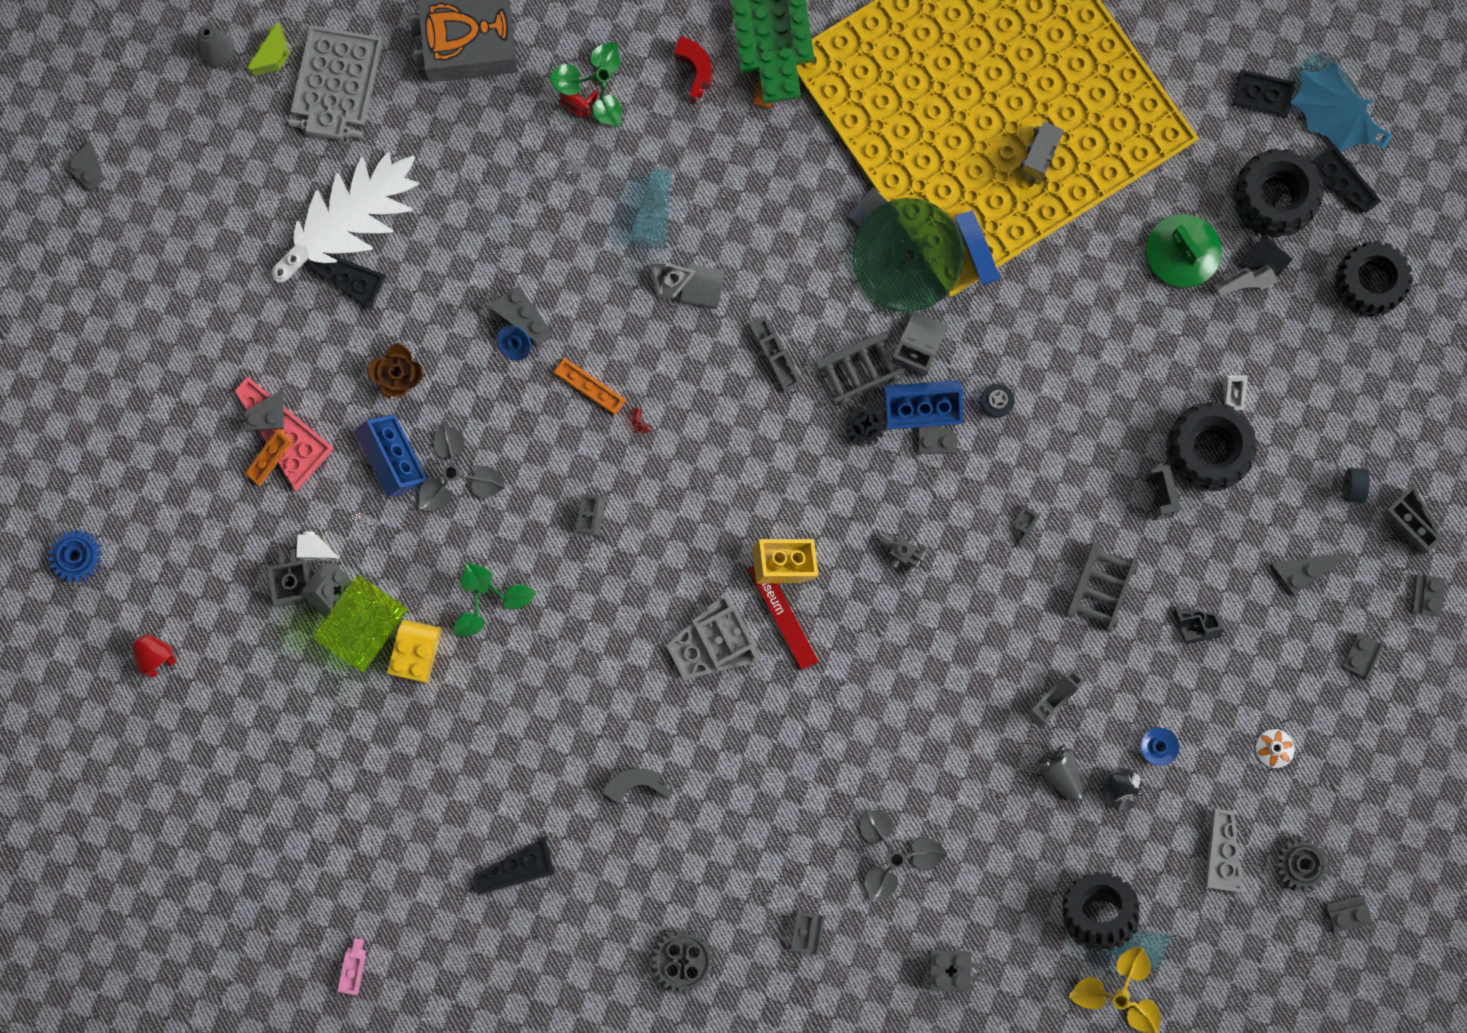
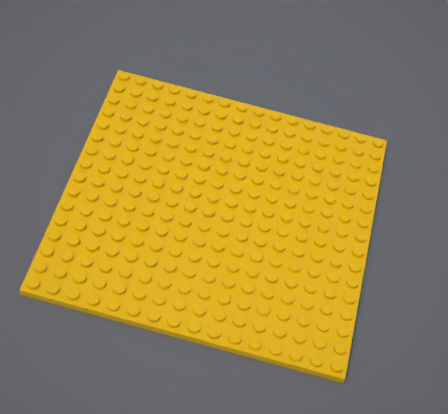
(950, 98)

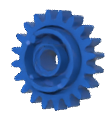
(87, 556)

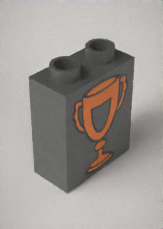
(464, 39)

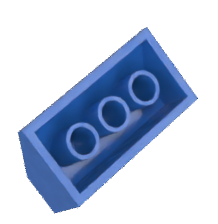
(936, 401)
(390, 455)

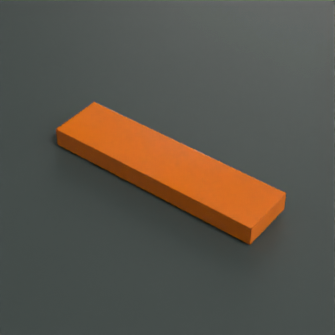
(589, 386)

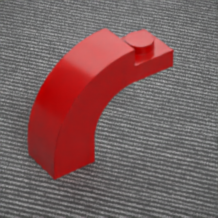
(694, 55)

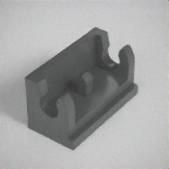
(590, 515)

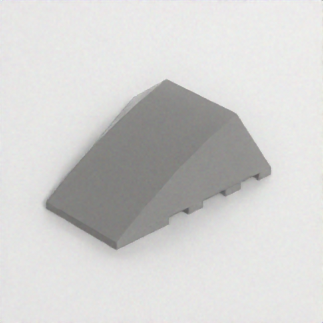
(713, 642)

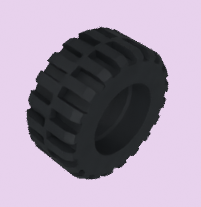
(1390, 262)
(1101, 934)

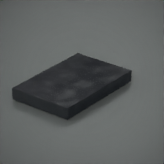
(1263, 93)

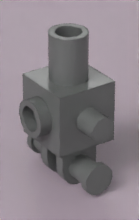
(902, 552)

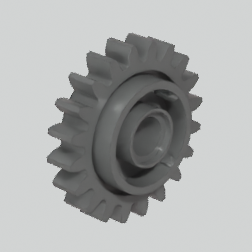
(1315, 864)

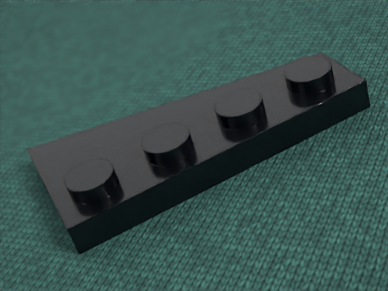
(1344, 179)
(519, 868)

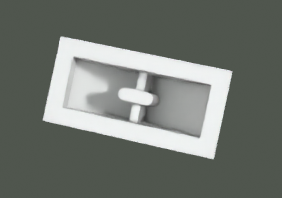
(1235, 391)

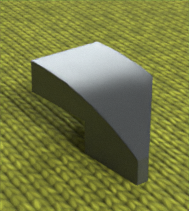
(1025, 522)

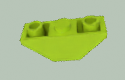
(271, 52)

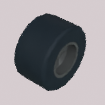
(1356, 485)

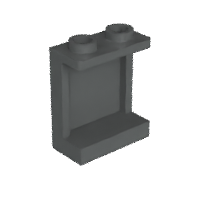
(1167, 491)

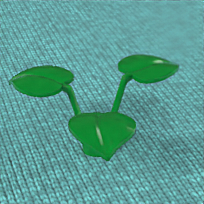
(607, 60)
(478, 580)

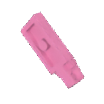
(352, 968)

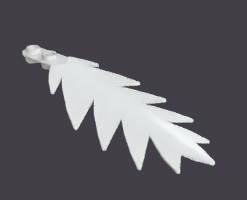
(327, 230)

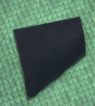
(1266, 253)
(1198, 625)

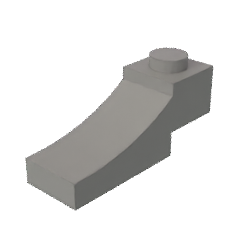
(1262, 279)

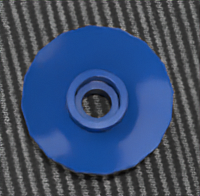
(508, 342)
(1169, 744)

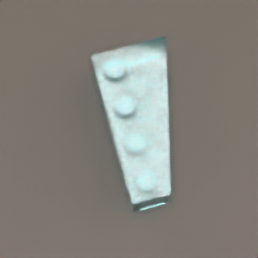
(653, 218)

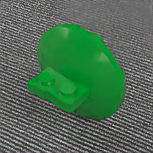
(1183, 251)

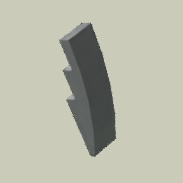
(774, 353)

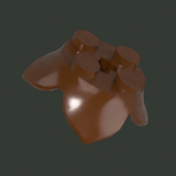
(396, 358)

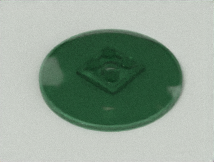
(882, 248)

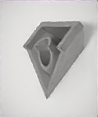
(669, 278)

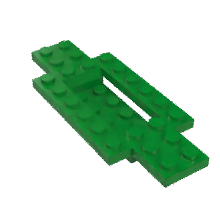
(773, 45)

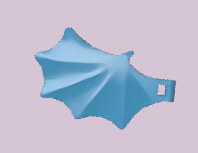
(1337, 110)

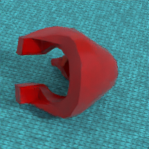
(150, 653)

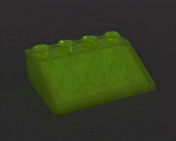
(360, 623)

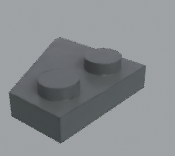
(266, 414)

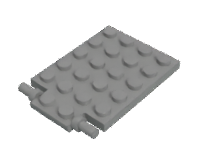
(335, 82)

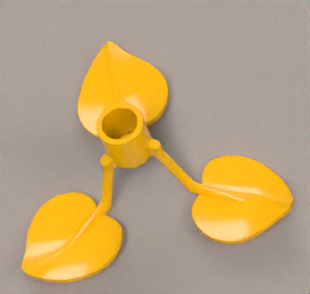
(1133, 964)

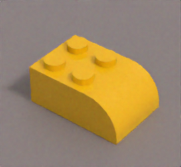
(784, 560)
(414, 651)

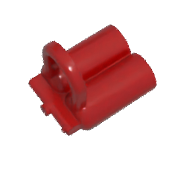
(577, 104)

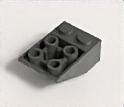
(919, 344)

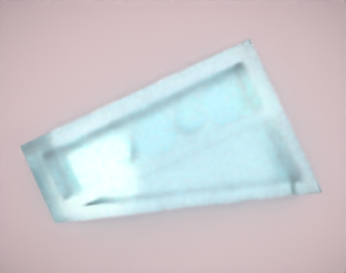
(1152, 943)

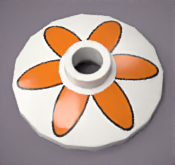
(1268, 755)

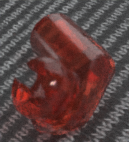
(638, 423)

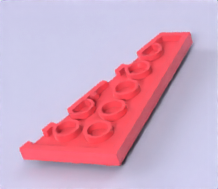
(305, 452)

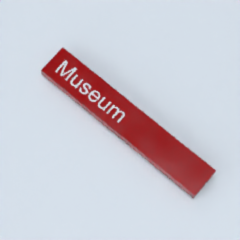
(786, 622)

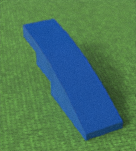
(977, 248)

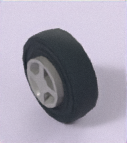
(1000, 394)

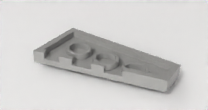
(1223, 861)

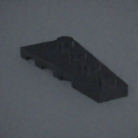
(352, 278)

